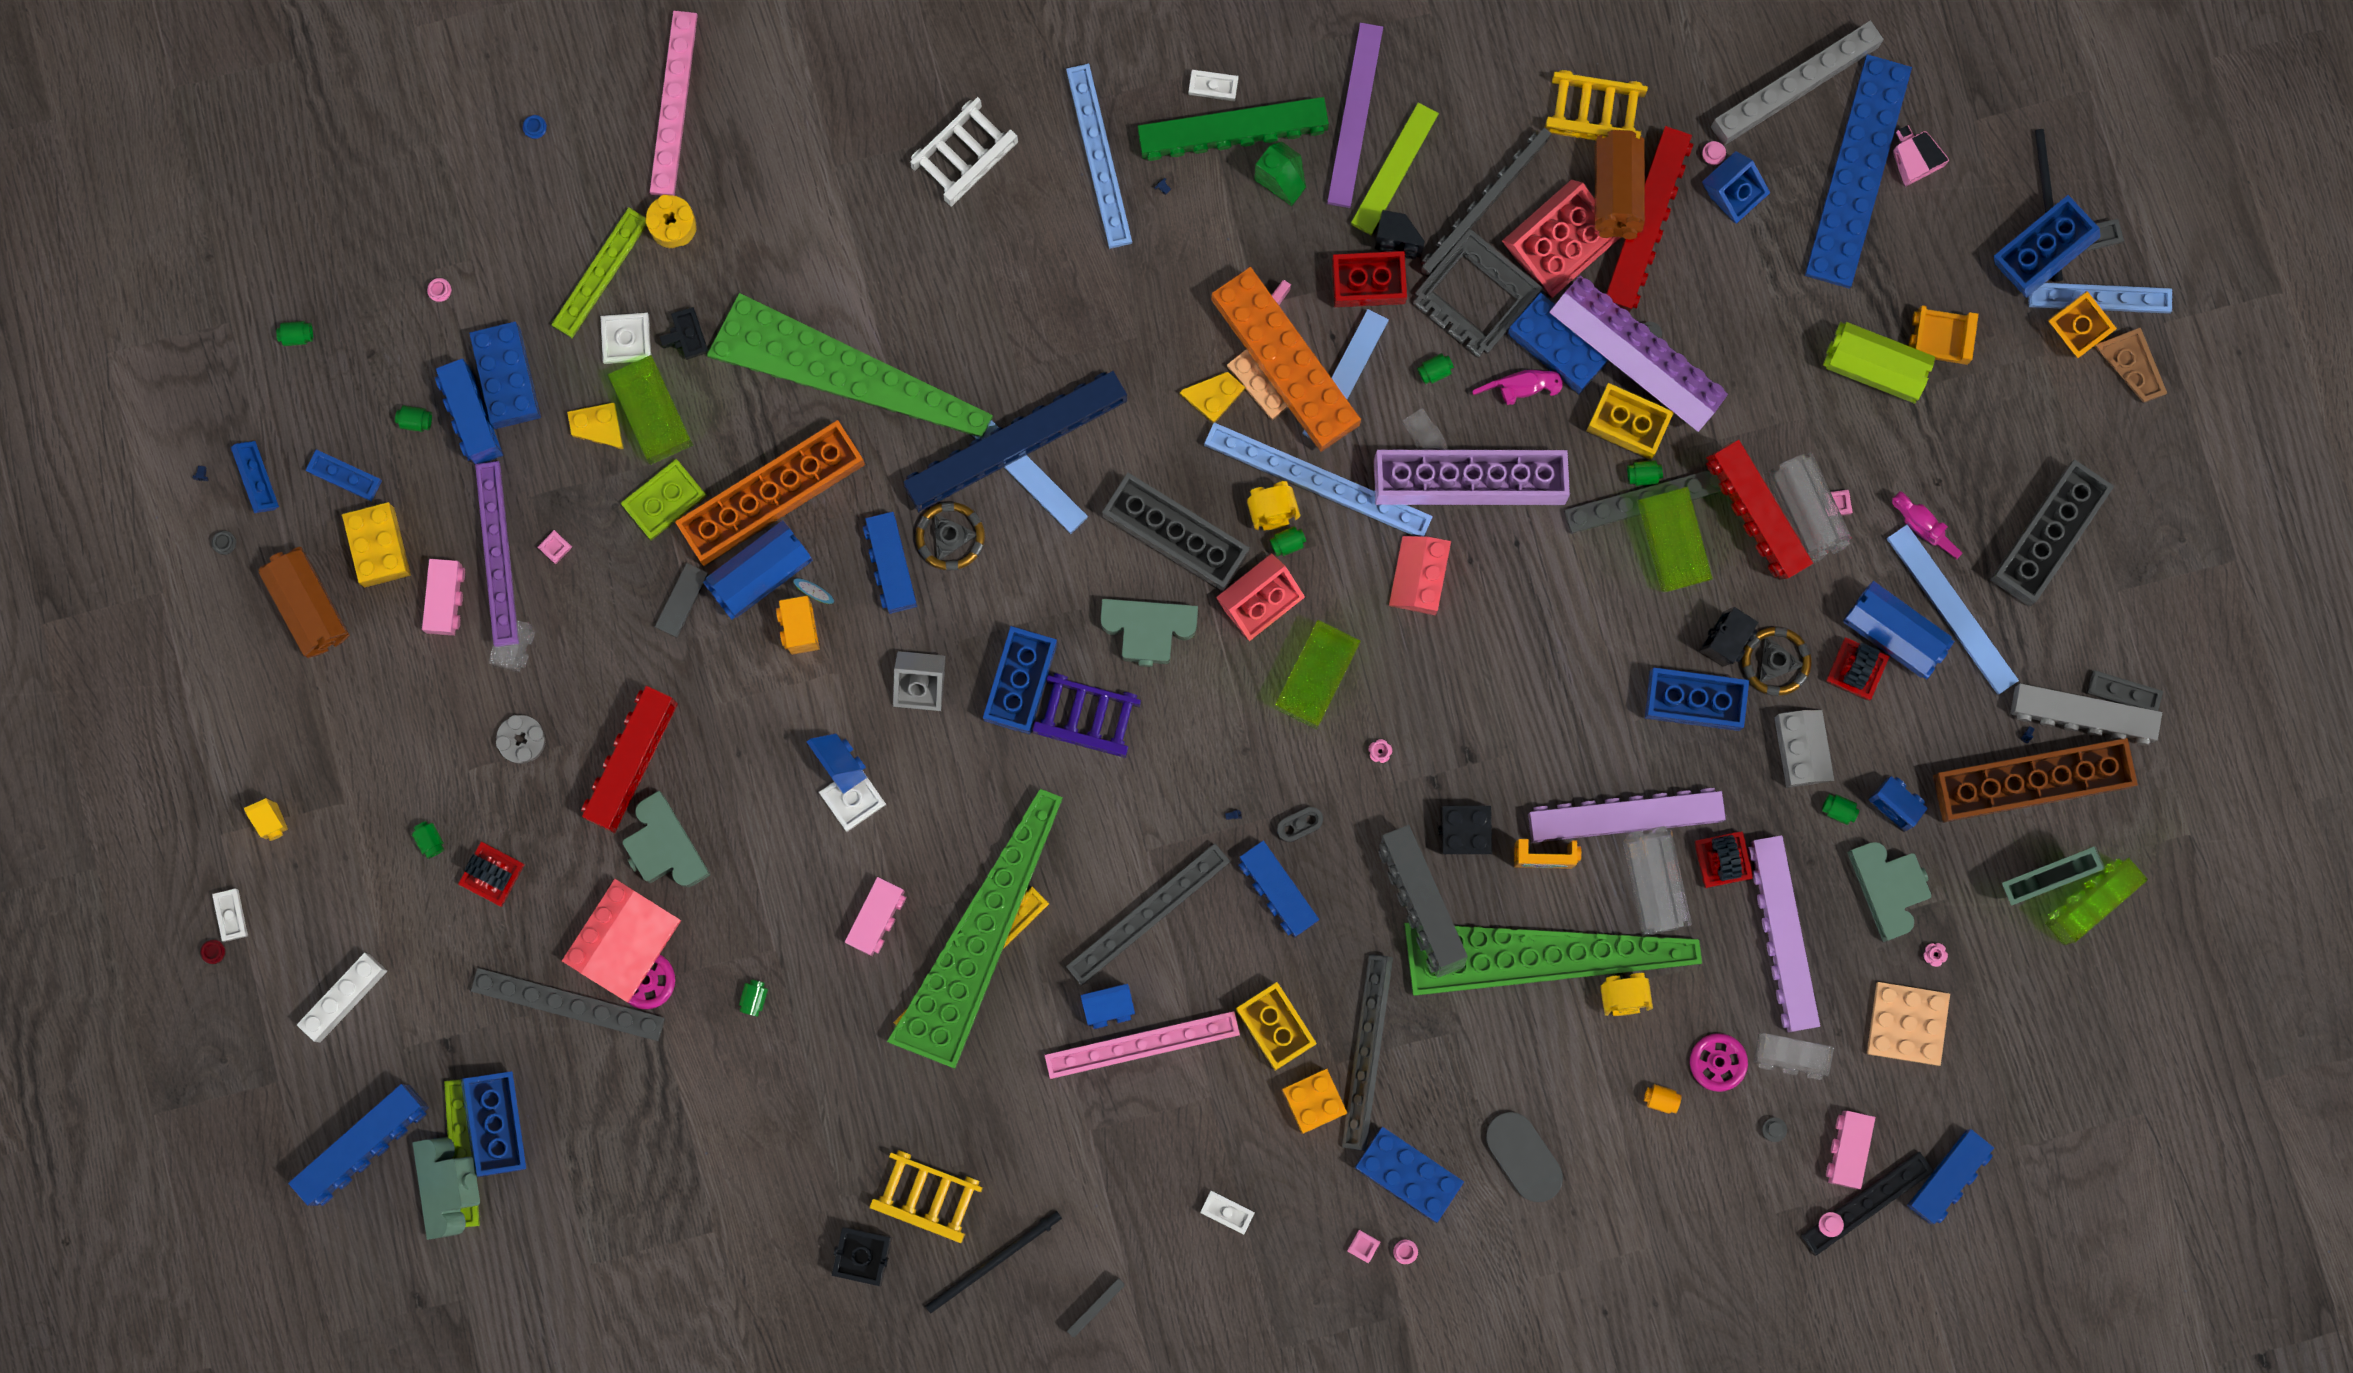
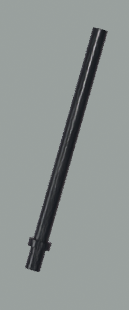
(2045, 180)
(1045, 1224)

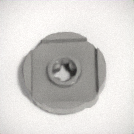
(524, 752)

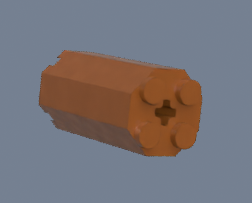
(1619, 184)
(303, 602)

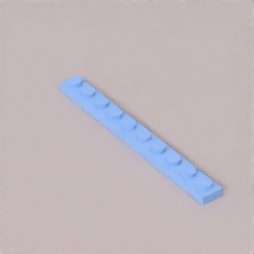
(1315, 480)

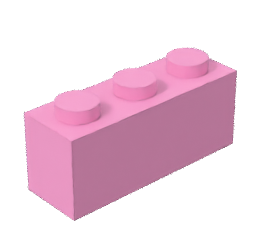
(443, 597)
(876, 917)
(1850, 1149)

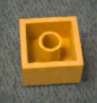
(2082, 324)
(799, 625)
(1314, 1101)

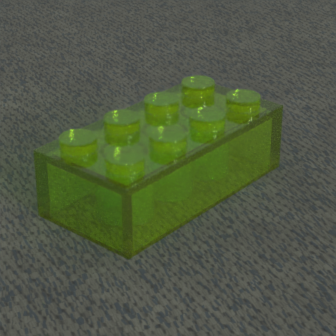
(650, 409)
(1674, 539)
(1317, 674)
(2096, 901)

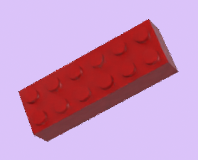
(1759, 510)
(630, 759)

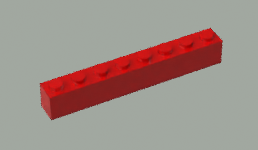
(1659, 189)

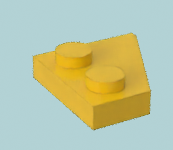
(1214, 395)
(597, 424)

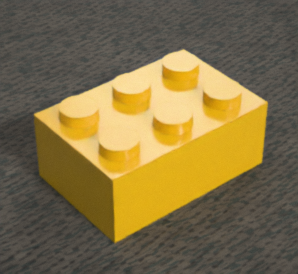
(1629, 421)
(376, 545)
(1276, 1026)

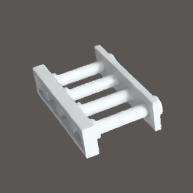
(970, 174)

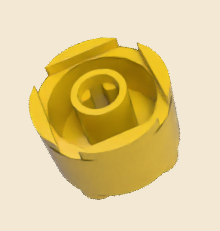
(669, 208)
(1273, 506)
(1626, 995)

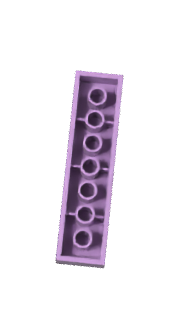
(1471, 477)

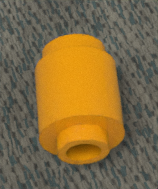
(1662, 1099)

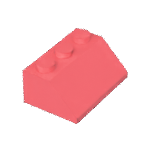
(1420, 574)
(1260, 596)

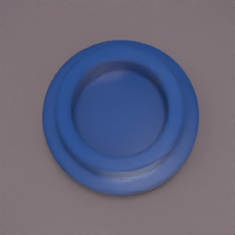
(534, 126)

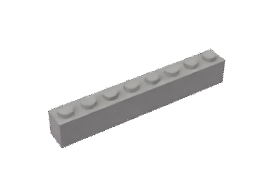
(1796, 83)

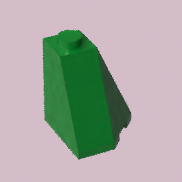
(1281, 172)

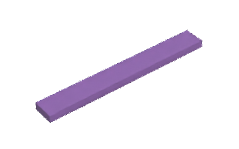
(1355, 115)
(497, 554)

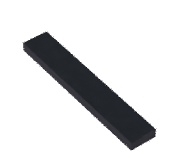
(1872, 1200)

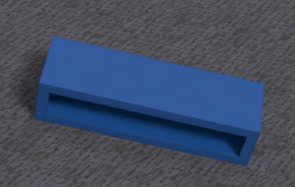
(891, 563)
(1279, 889)
(1951, 1176)

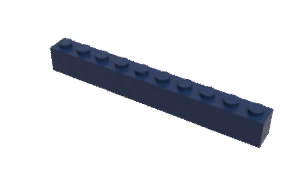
(1015, 440)

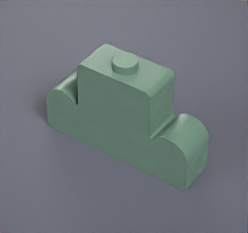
(1148, 628)
(663, 845)
(2053, 875)
(1889, 887)
(444, 1186)

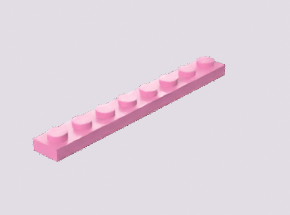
(673, 103)
(1142, 1045)

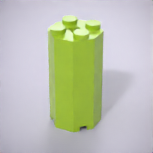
(1879, 362)

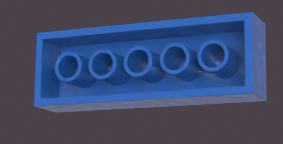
(359, 1145)

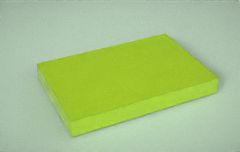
(663, 499)

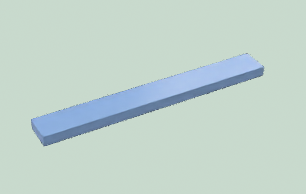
(1099, 156)
(1952, 609)

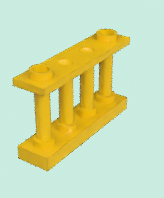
(1581, 127)
(908, 1211)

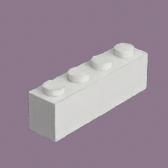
(342, 997)

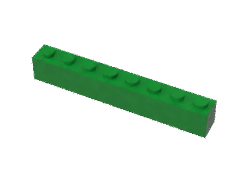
(1233, 128)

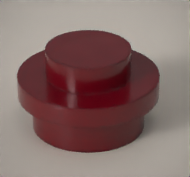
(212, 952)

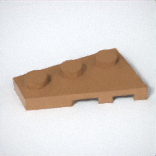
(2134, 363)

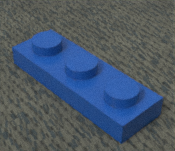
(343, 475)
(254, 477)

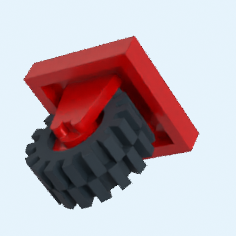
(1857, 668)
(1723, 859)
(491, 874)

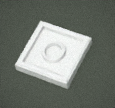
(625, 337)
(853, 805)

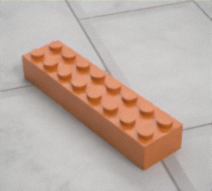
(1286, 359)
(770, 493)

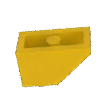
(266, 819)

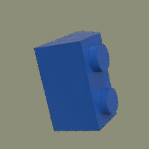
(1736, 186)
(838, 761)
(1898, 803)
(1108, 1006)

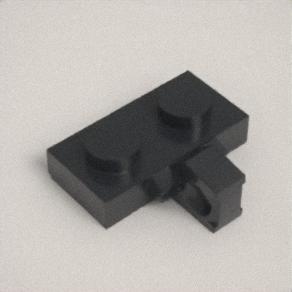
(686, 334)

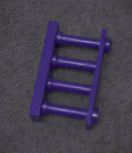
(1093, 738)

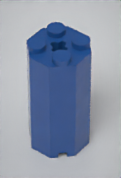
(757, 570)
(1899, 630)

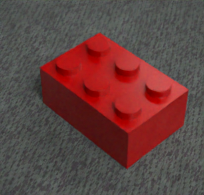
(1369, 279)

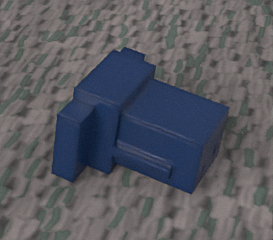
(1163, 186)
(201, 474)
(2027, 736)
(1234, 815)

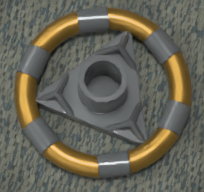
(950, 536)
(1776, 661)

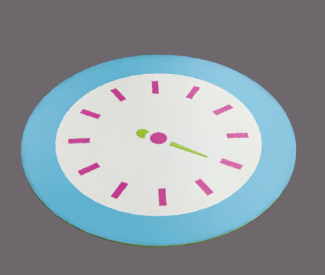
(813, 591)

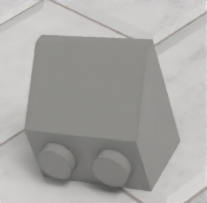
(919, 681)

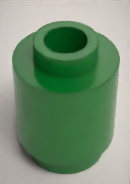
(295, 333)
(1435, 368)
(413, 418)
(1644, 473)
(1288, 541)
(1840, 809)
(428, 839)
(753, 997)

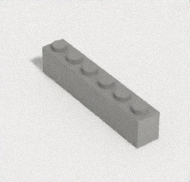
(2085, 713)

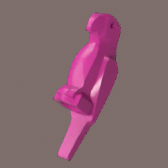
(1524, 384)
(1924, 524)

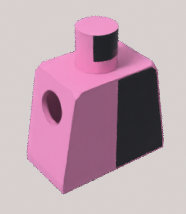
(1917, 155)

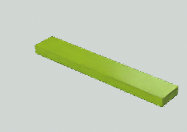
(1394, 168)
(600, 273)
(459, 1135)

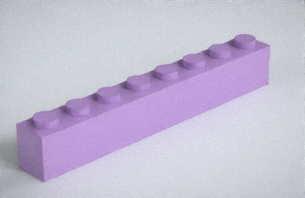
(1626, 817)
(1784, 934)

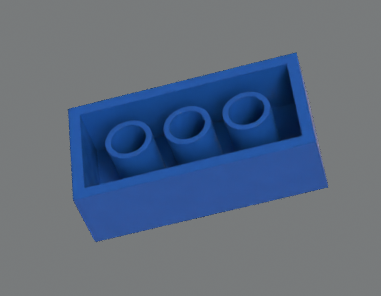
(2047, 246)
(1556, 345)
(505, 375)
(469, 411)
(1020, 680)
(1696, 699)
(493, 1124)
(1409, 1174)

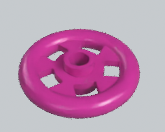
(662, 992)
(1732, 1047)

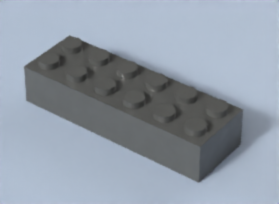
(1175, 532)
(2052, 533)
(1422, 901)

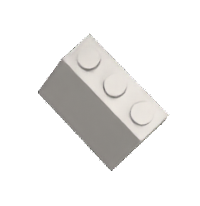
(1804, 748)

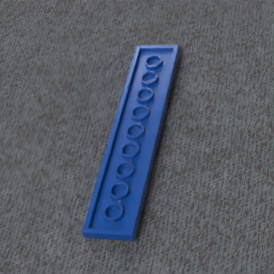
(1858, 171)

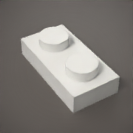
(1213, 85)
(230, 915)
(1227, 1212)

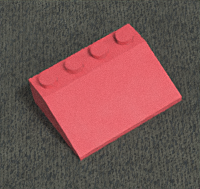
(1559, 238)
(621, 940)

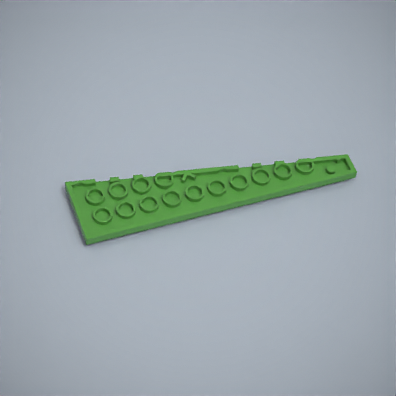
(790, 350)
(1534, 956)
(953, 990)

